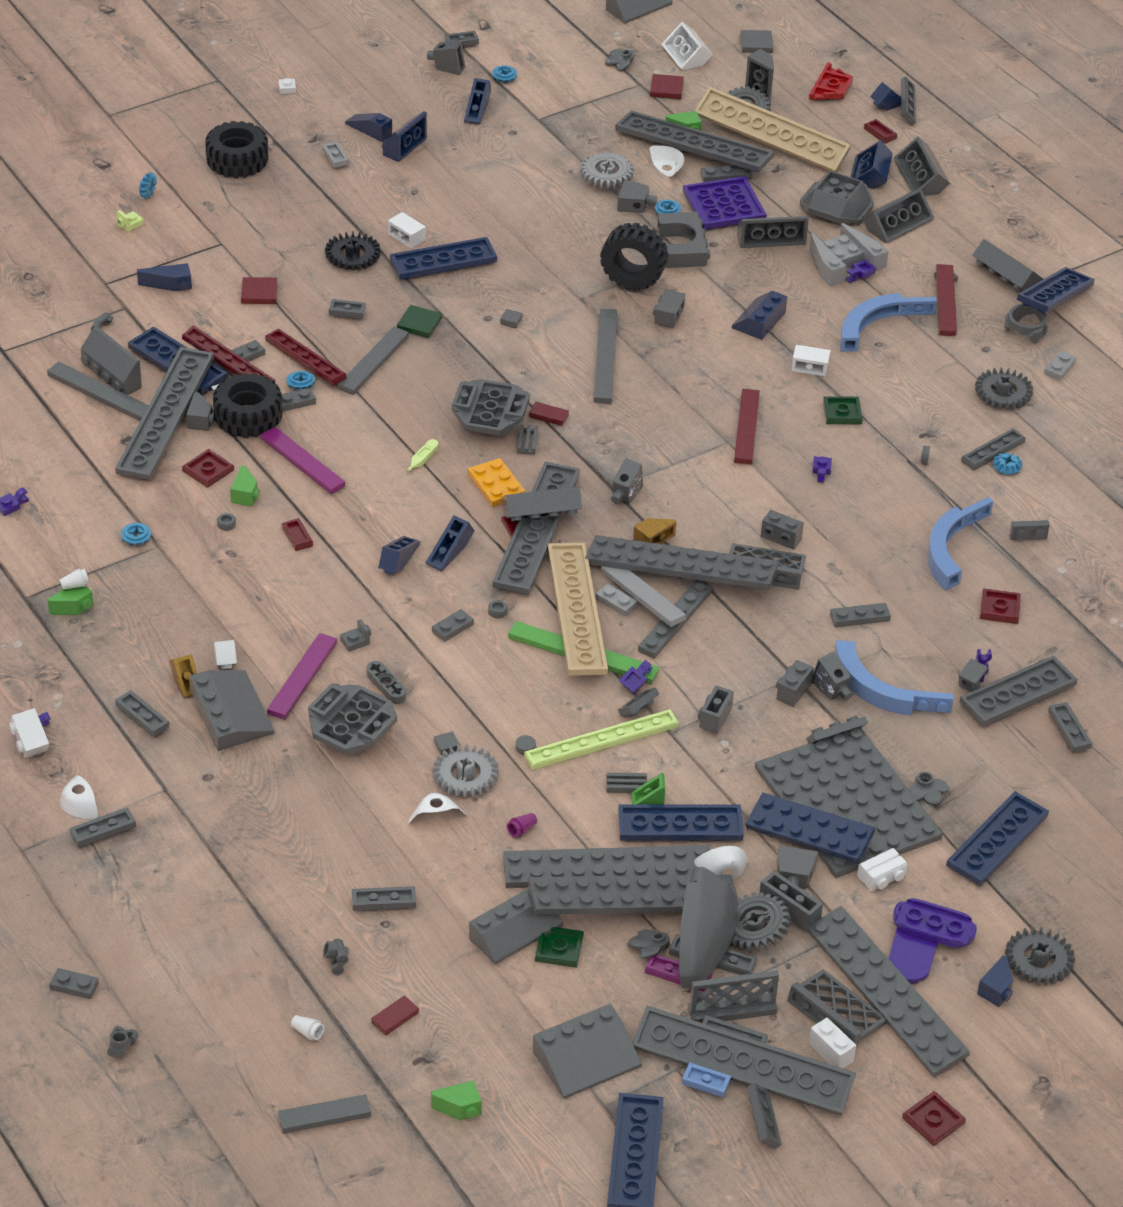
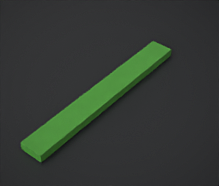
(554, 643)

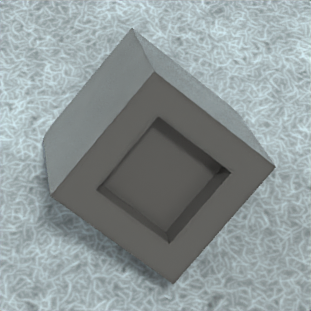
(971, 675)

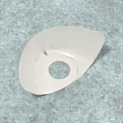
(666, 156)
(79, 805)
(424, 805)
(721, 859)

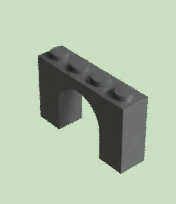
(688, 226)

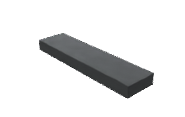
(908, 101)
(987, 452)
(731, 961)
(324, 1113)

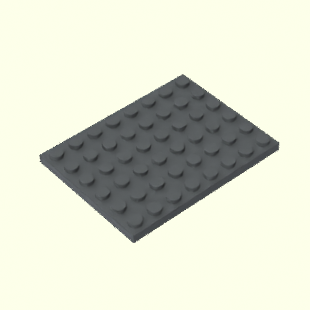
(854, 782)

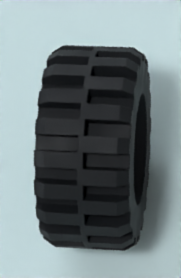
(236, 149)
(625, 272)
(247, 390)

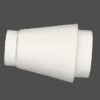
(75, 579)
(308, 1027)

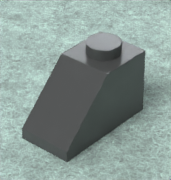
(199, 413)

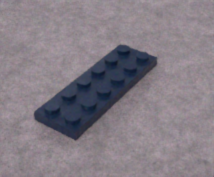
(443, 258)
(1055, 289)
(161, 351)
(680, 822)
(810, 827)
(997, 838)
(635, 1151)

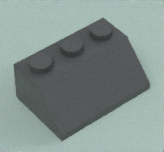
(760, 72)

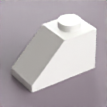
(225, 653)

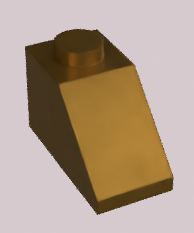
(654, 530)
(181, 669)

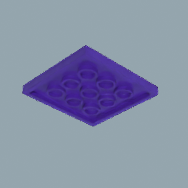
(724, 202)

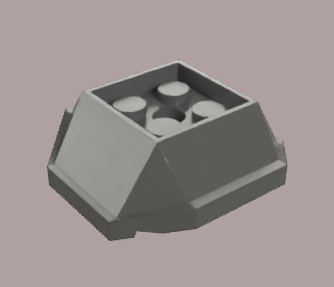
(838, 199)
(490, 406)
(350, 718)

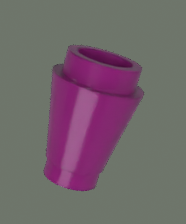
(520, 825)

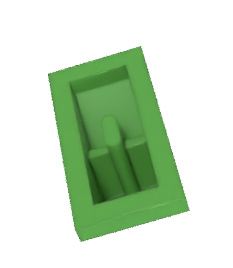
(651, 792)

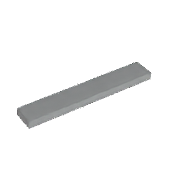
(645, 595)

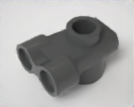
(337, 953)
(120, 1041)

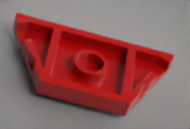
(831, 84)

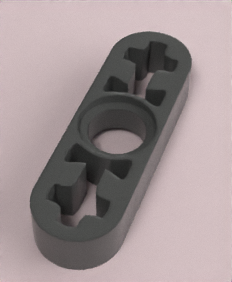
(387, 689)

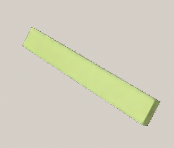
(601, 739)

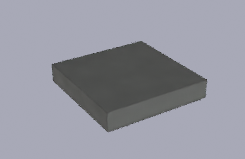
(756, 39)

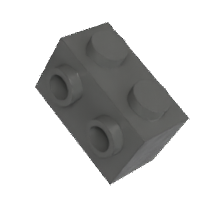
(669, 308)
(782, 529)
(794, 683)
(716, 709)

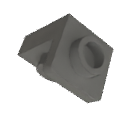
(357, 637)

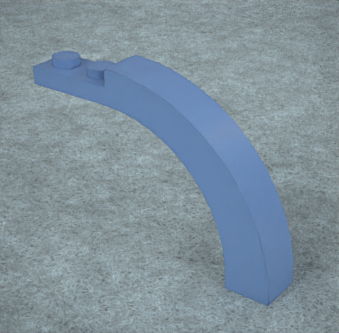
(879, 308)
(939, 560)
(883, 694)

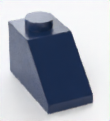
(885, 97)
(997, 983)

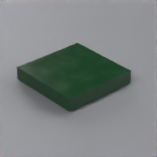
(419, 321)
(842, 410)
(560, 947)

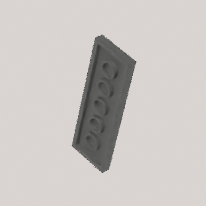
(1018, 690)

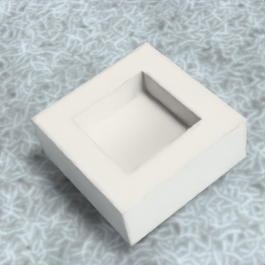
(287, 86)

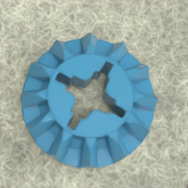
(509, 73)
(147, 185)
(664, 207)
(294, 378)
(1012, 467)
(130, 530)

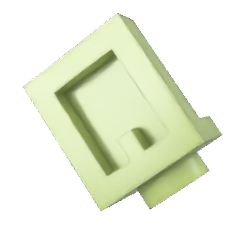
(129, 221)

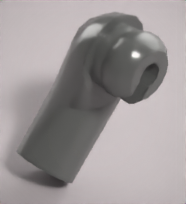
(105, 317)

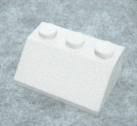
(686, 48)

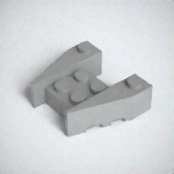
(842, 252)

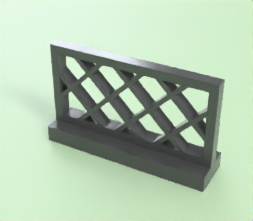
(786, 576)
(737, 1005)
(814, 1007)

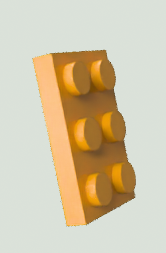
(494, 481)

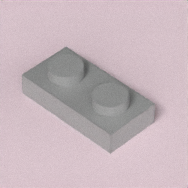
(335, 154)
(1060, 365)
(616, 599)

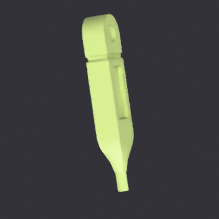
(424, 454)

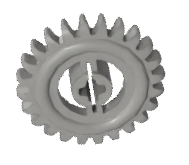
(606, 174)
(465, 763)

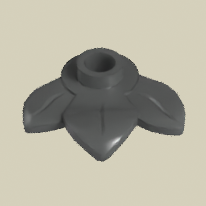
(621, 58)
(928, 788)
(649, 942)

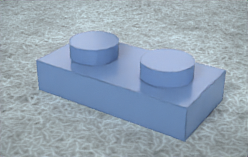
(706, 1080)

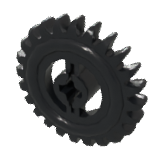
(352, 246)

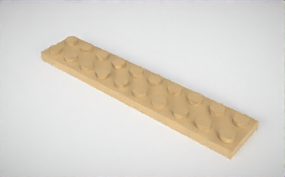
(772, 129)
(577, 609)

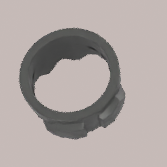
(1033, 332)

